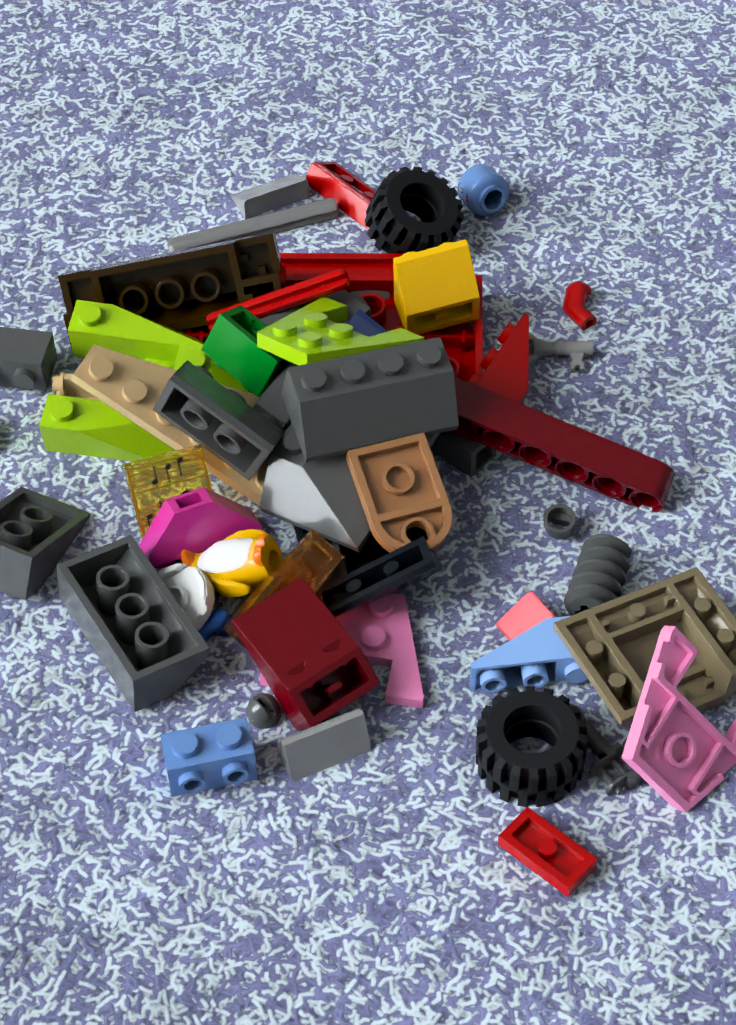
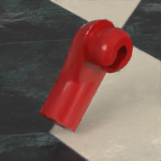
(574, 304)

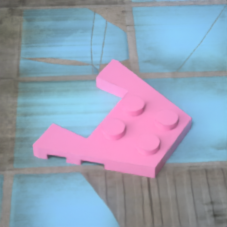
(386, 639)
(669, 737)

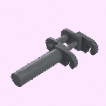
(608, 757)

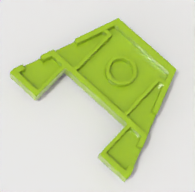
(316, 335)

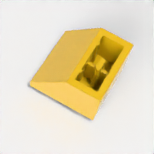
(436, 287)

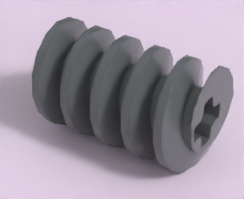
(598, 573)

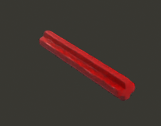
(291, 295)

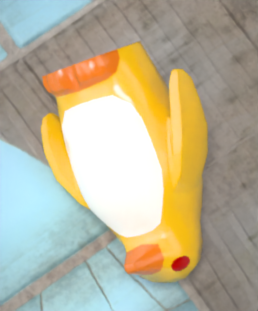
(237, 562)

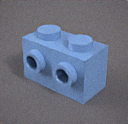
(209, 756)

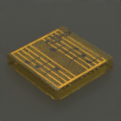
(163, 477)

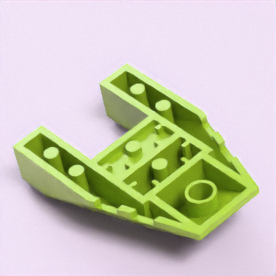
(91, 425)

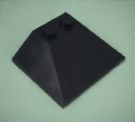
(374, 571)

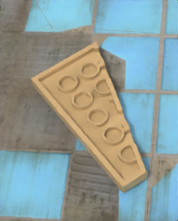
(134, 388)

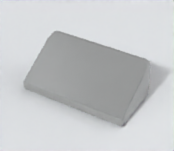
(271, 195)
(325, 745)

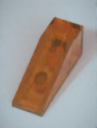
(310, 559)

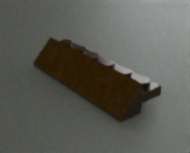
(182, 284)

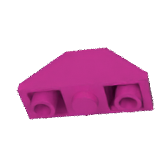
(194, 524)

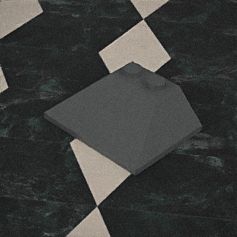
(315, 493)

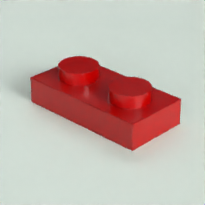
(547, 851)

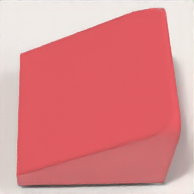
(523, 616)

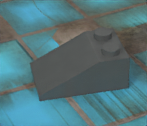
(34, 539)

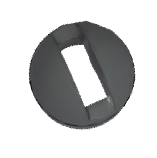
(561, 515)
(259, 715)

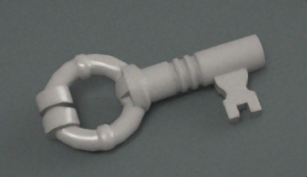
(574, 349)

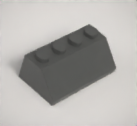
(371, 398)
(131, 621)

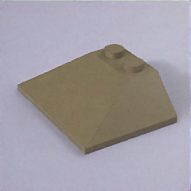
(620, 636)

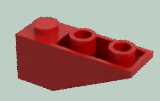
(509, 367)

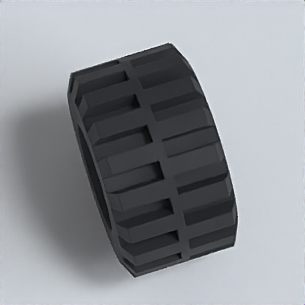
(421, 195)
(528, 774)

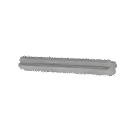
(271, 222)

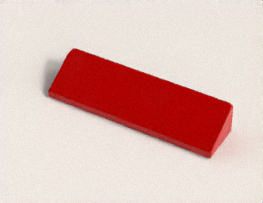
(346, 196)

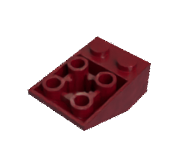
(304, 654)

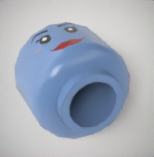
(483, 190)

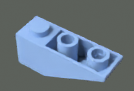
(527, 660)

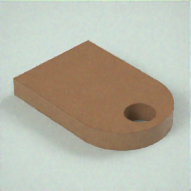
(401, 491)

